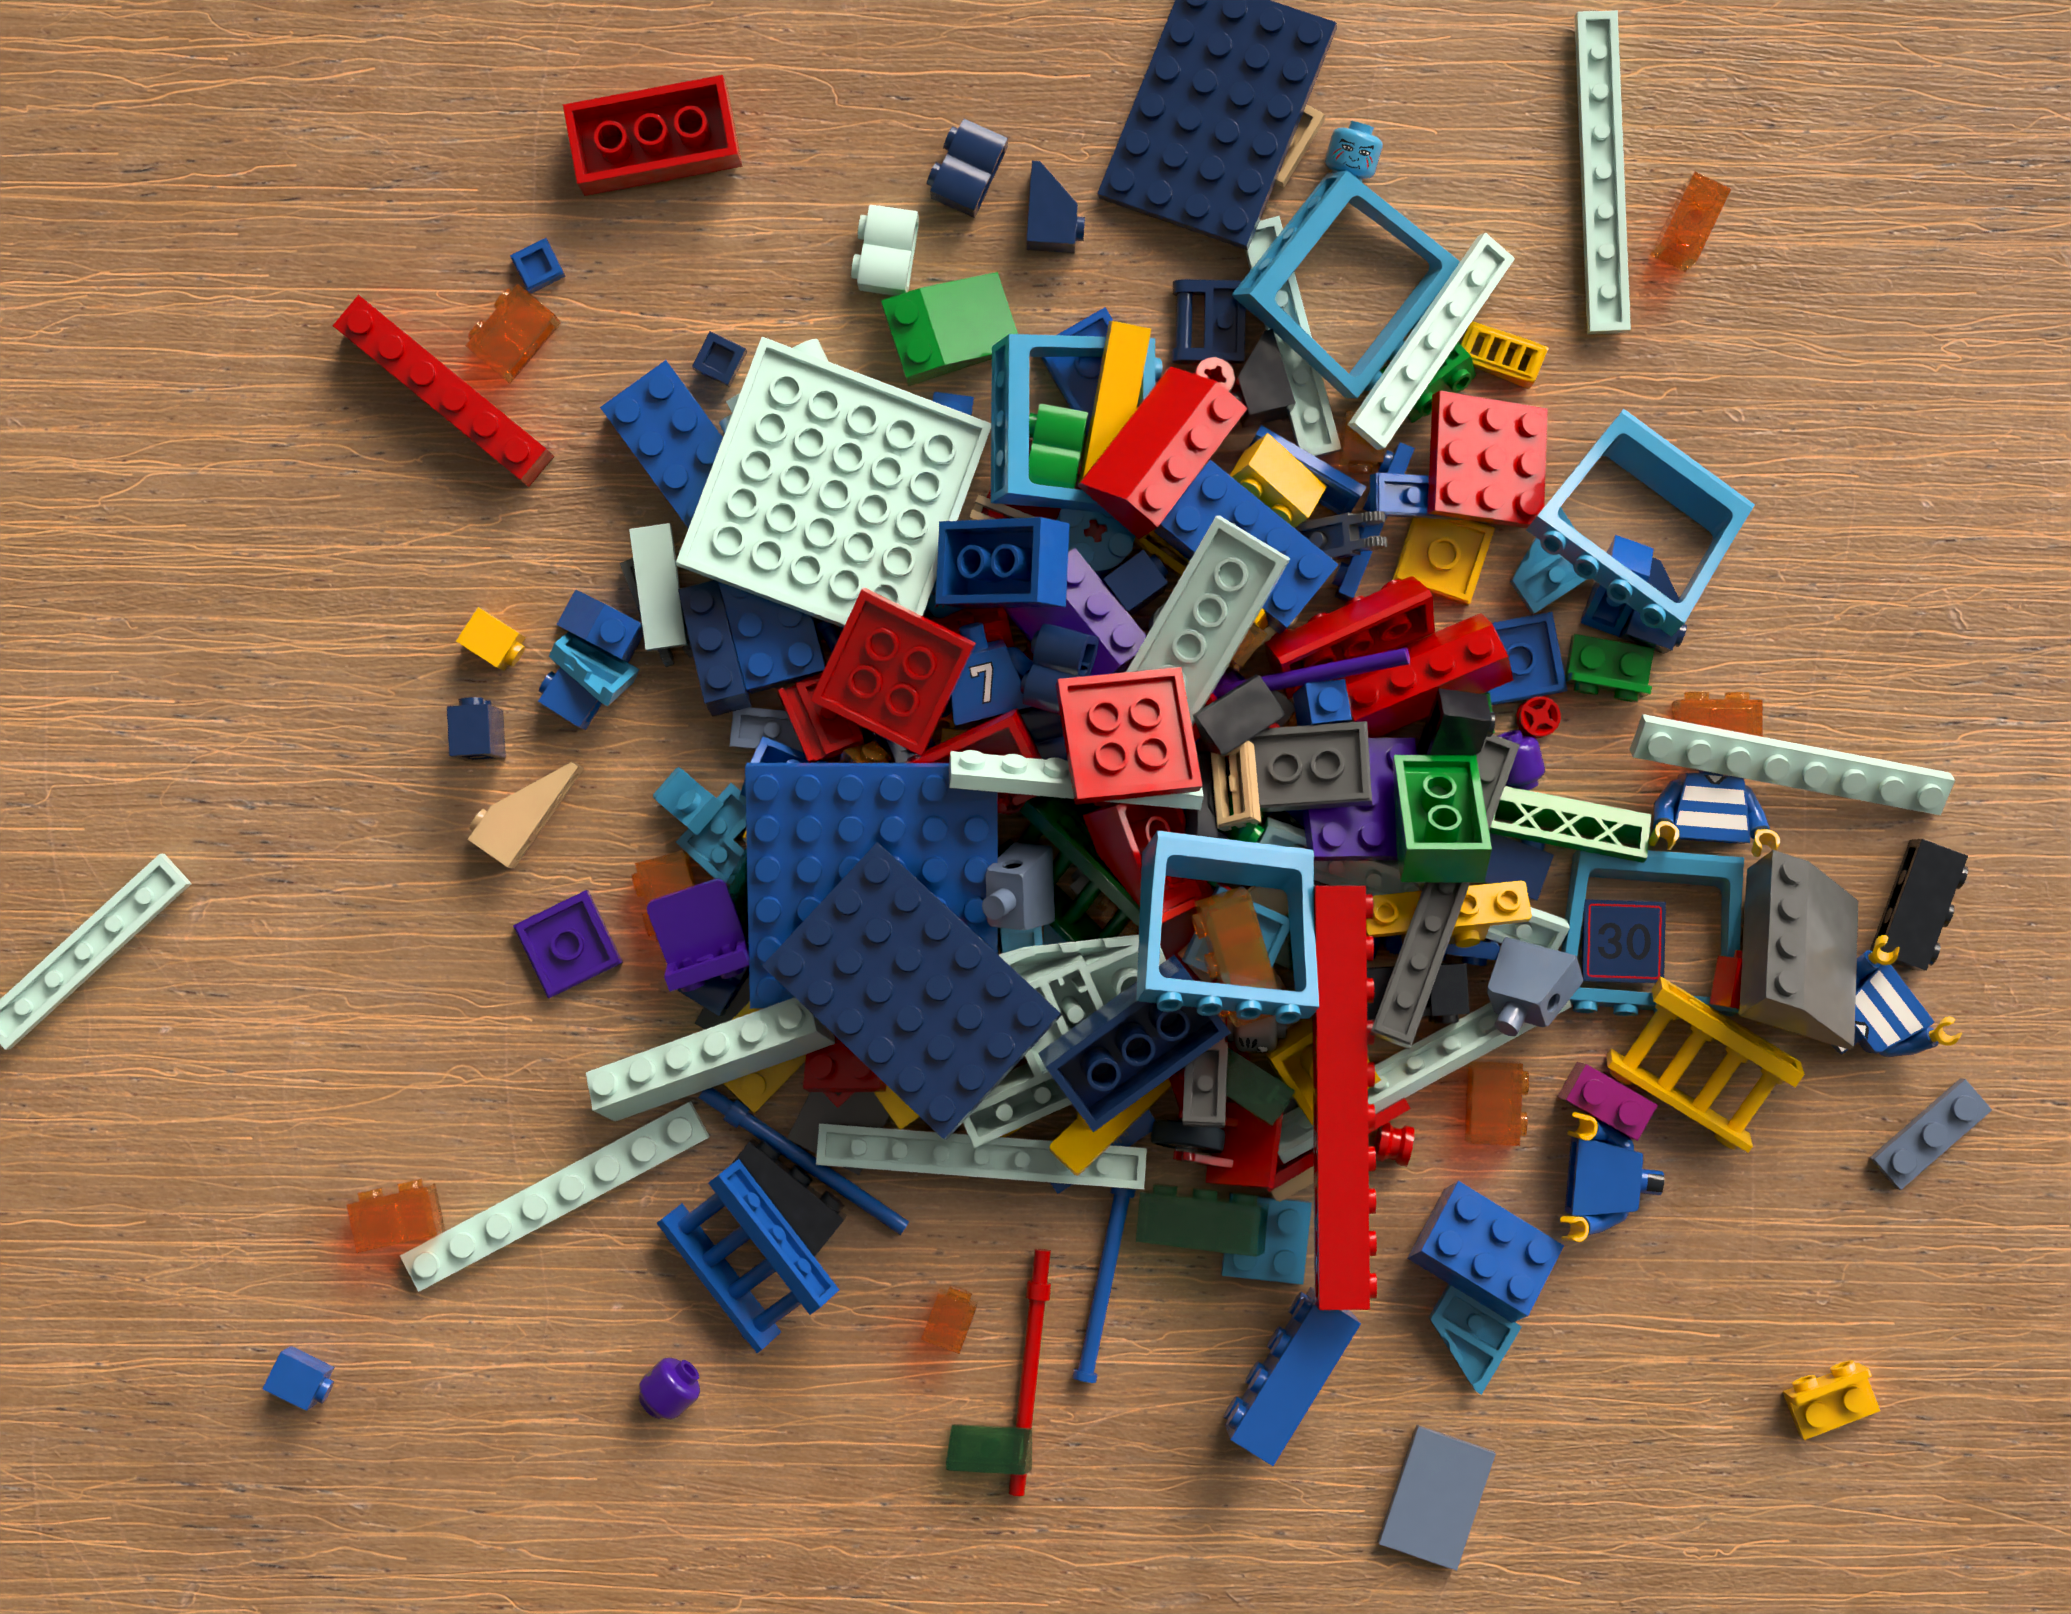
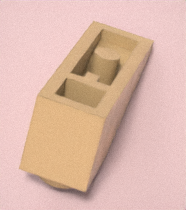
(517, 820)

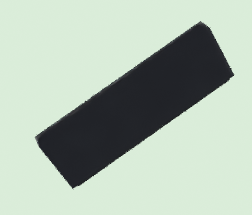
(1237, 716)

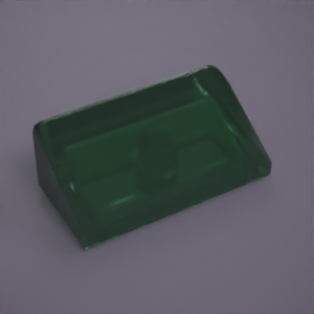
(989, 1449)

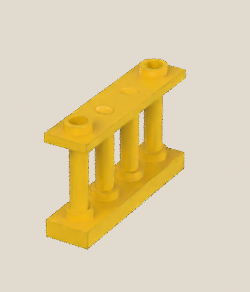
(1705, 1025)

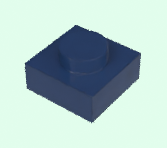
(719, 359)

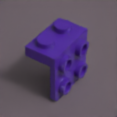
(699, 935)

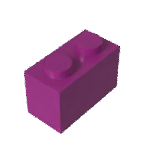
(1607, 1100)

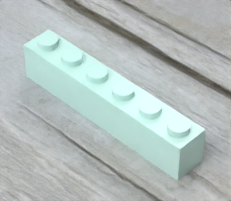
(706, 1059)

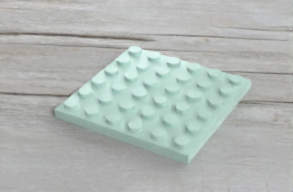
(830, 487)

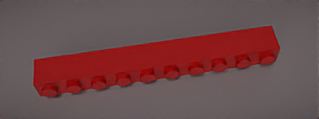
(1341, 1101)

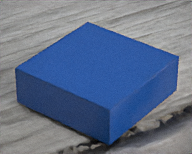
(538, 265)

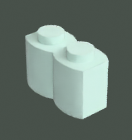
(886, 250)

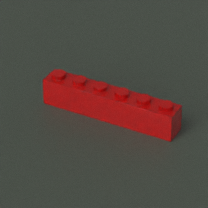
(443, 390)

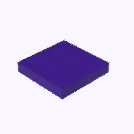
(568, 944)

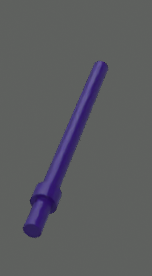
(1327, 671)

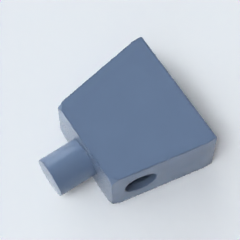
(1020, 888)
(1531, 984)

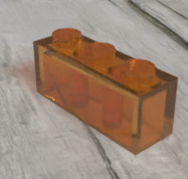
(1234, 944)

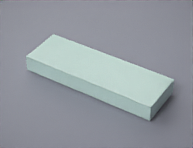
(658, 587)

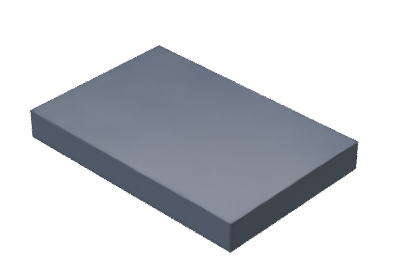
(1436, 1497)

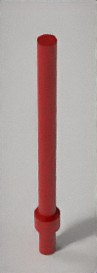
(1037, 1292)

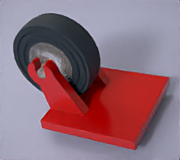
(1241, 1152)

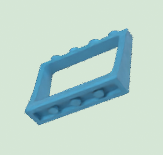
(1293, 244)
(1011, 416)
(1676, 480)
(1232, 863)
(1664, 867)

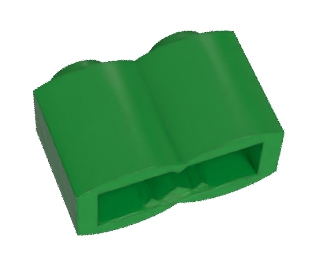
(1056, 445)

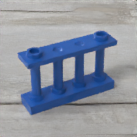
(773, 1237)

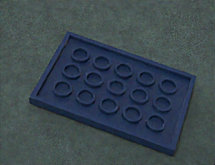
(1217, 115)
(912, 991)

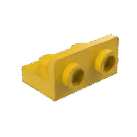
(1831, 1399)

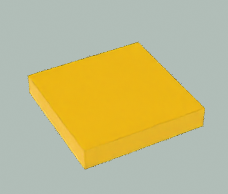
(1445, 556)

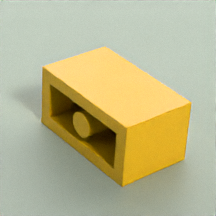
(1278, 480)

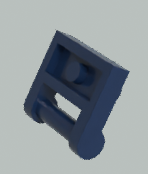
(1222, 322)

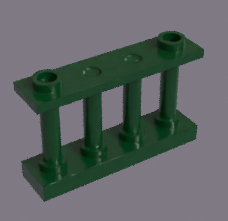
(1071, 836)

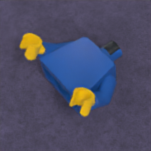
(1604, 1179)

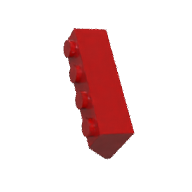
(1161, 449)
(1363, 627)
(1455, 658)

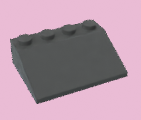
(1799, 950)

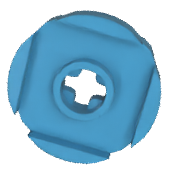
(1114, 543)

